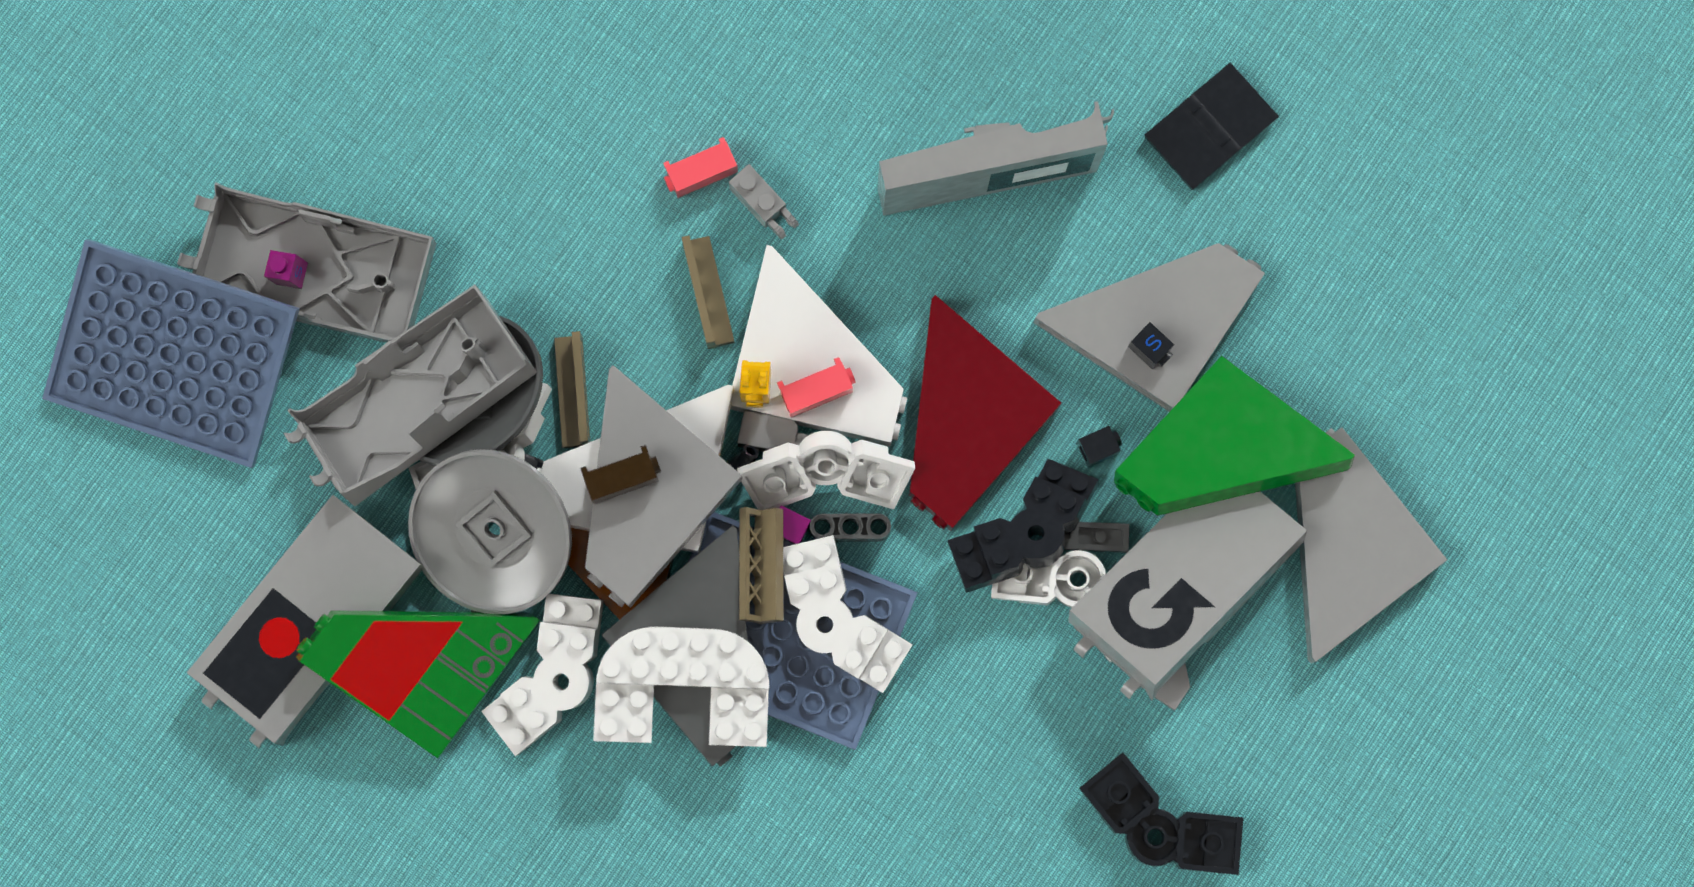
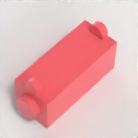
(700, 169)
(817, 388)

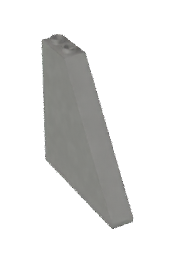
(1184, 299)
(646, 528)
(1356, 551)

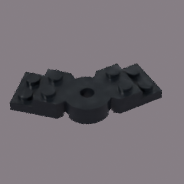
(1002, 547)
(1190, 840)

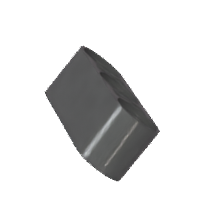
(863, 521)

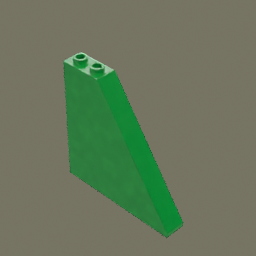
(1225, 444)

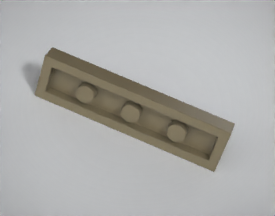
(708, 291)
(572, 390)
(765, 566)

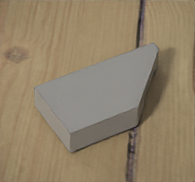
(1174, 689)

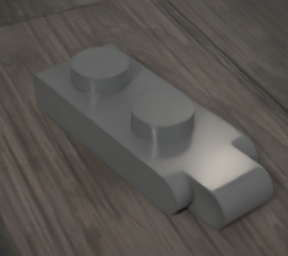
(1098, 537)

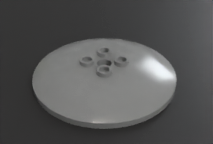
(460, 552)

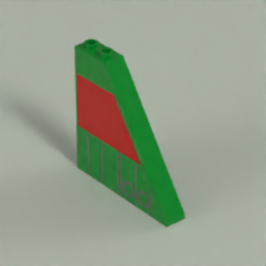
(415, 667)

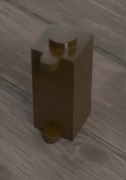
(621, 476)

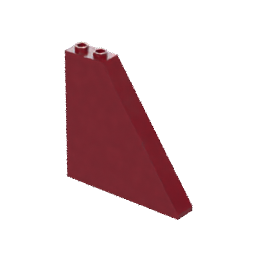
(971, 417)

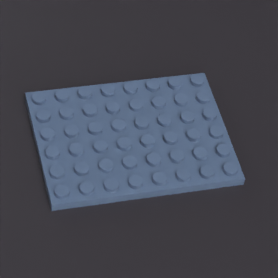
(170, 353)
(806, 684)

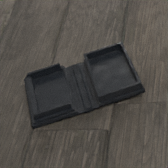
(1211, 126)

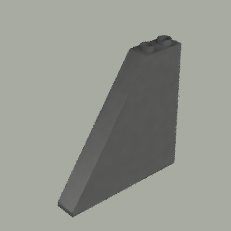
(701, 597)

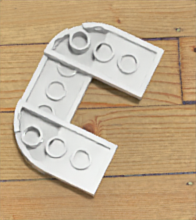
(682, 659)

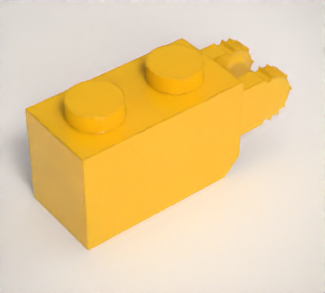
(755, 383)

